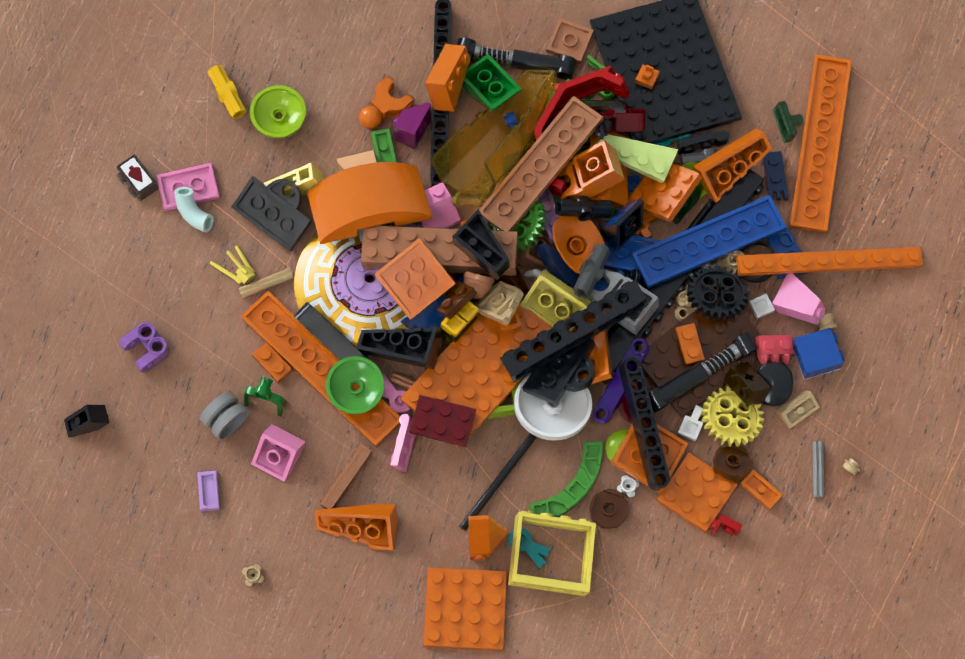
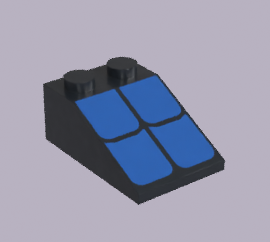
(623, 224)

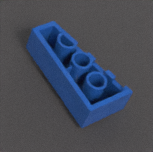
(429, 316)

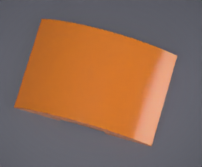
(367, 198)

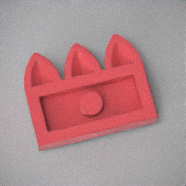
(774, 347)

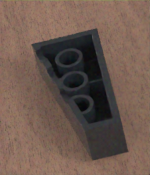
(408, 346)

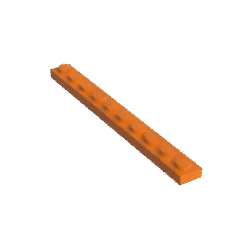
(829, 261)

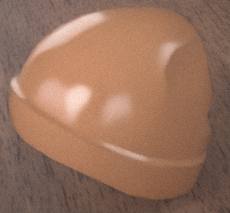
(481, 283)

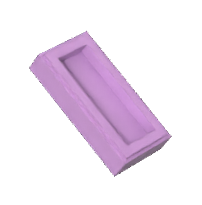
(208, 491)

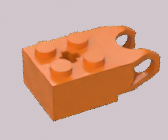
(592, 171)

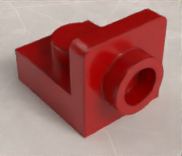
(729, 525)

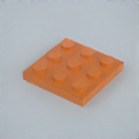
(666, 198)
(415, 278)
(629, 458)
(697, 492)

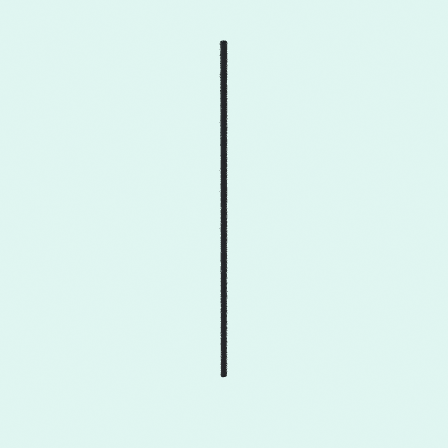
(530, 439)

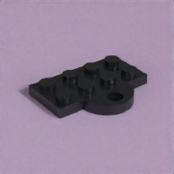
(273, 210)
(562, 374)

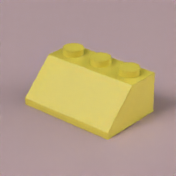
(553, 299)

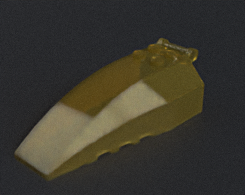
(487, 150)

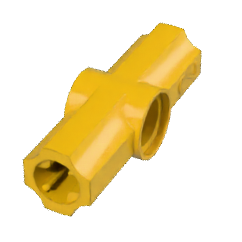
(226, 91)

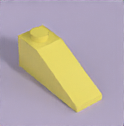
(303, 177)

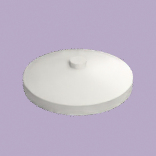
(552, 420)

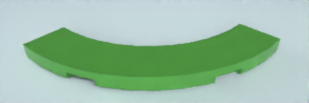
(578, 486)

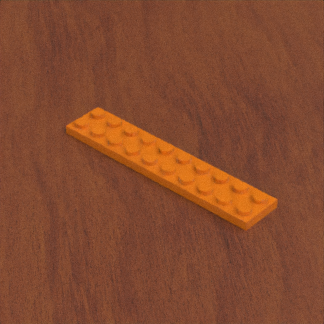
(820, 144)
(312, 361)

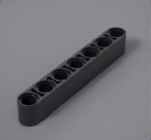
(641, 432)

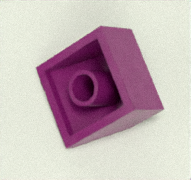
(412, 124)

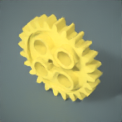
(732, 417)

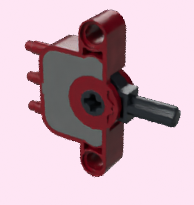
(615, 116)

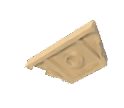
(500, 302)

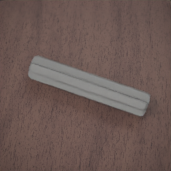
(818, 469)

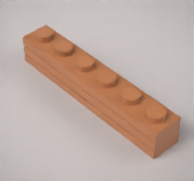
(346, 478)

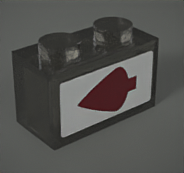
(137, 178)

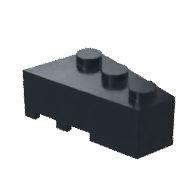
(481, 246)

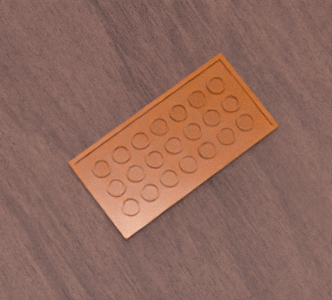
(472, 369)

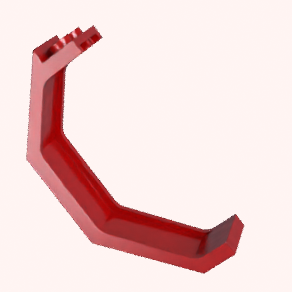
(580, 87)

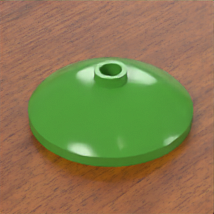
(355, 371)

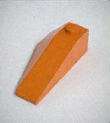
(363, 523)
(485, 536)

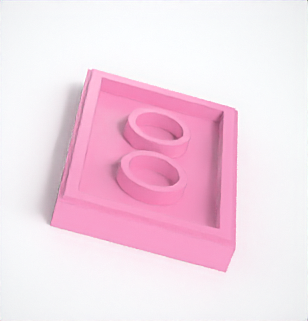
(198, 178)

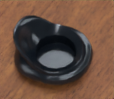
(780, 380)

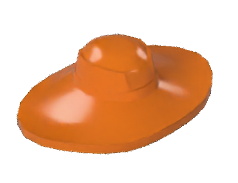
(575, 240)

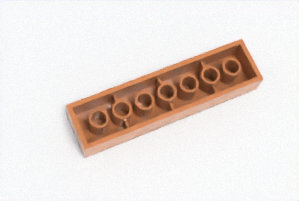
(386, 242)

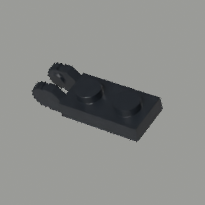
(702, 141)

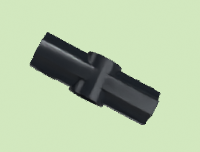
(583, 208)

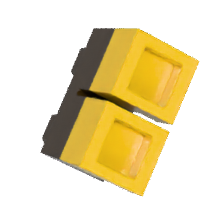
(460, 322)

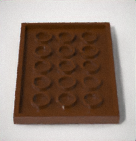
(667, 362)

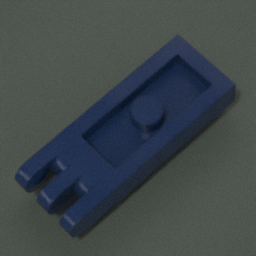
(775, 175)

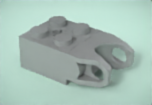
(637, 320)

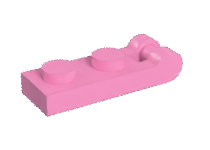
(404, 444)

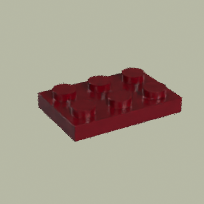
(442, 421)

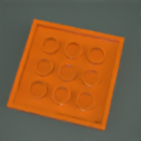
(465, 609)

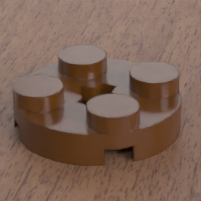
(729, 471)
(618, 503)

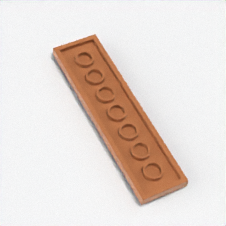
(540, 165)

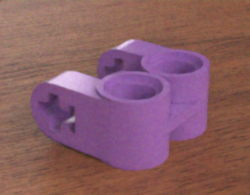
(135, 337)

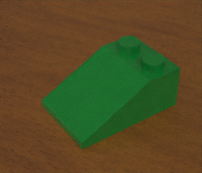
(489, 83)

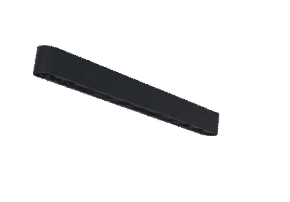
(438, 119)

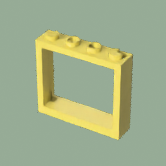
(546, 584)

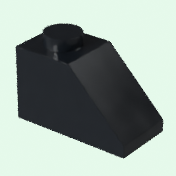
(86, 420)

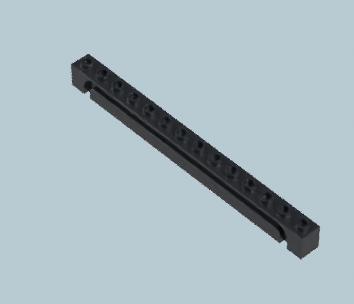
(738, 196)

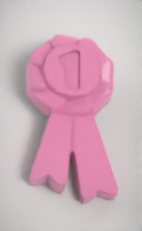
(394, 397)

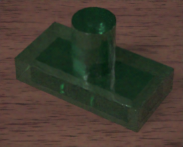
(786, 122)

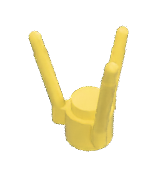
(245, 273)

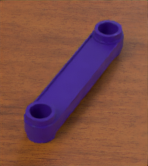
(615, 390)

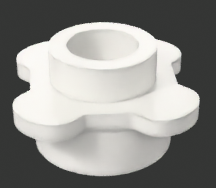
(626, 480)

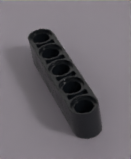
(326, 332)

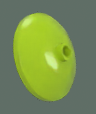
(278, 101)

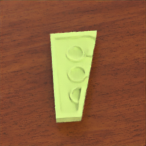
(643, 157)

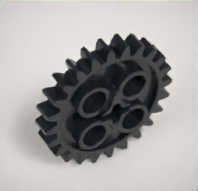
(730, 289)

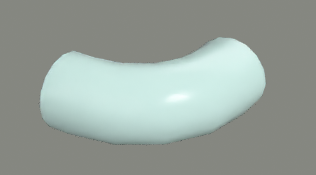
(190, 211)

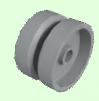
(224, 415)

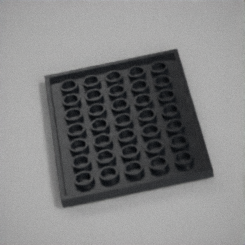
(691, 84)

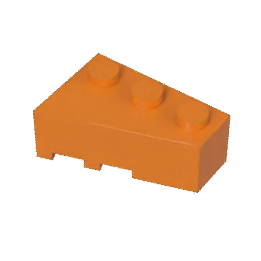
(447, 77)

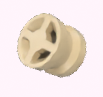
(827, 322)

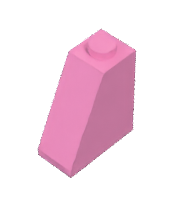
(798, 301)

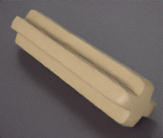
(266, 283)

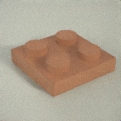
(570, 40)

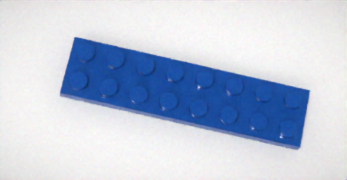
(709, 241)

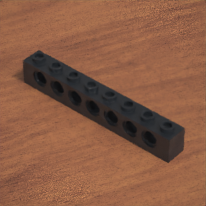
(569, 340)

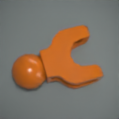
(384, 105)

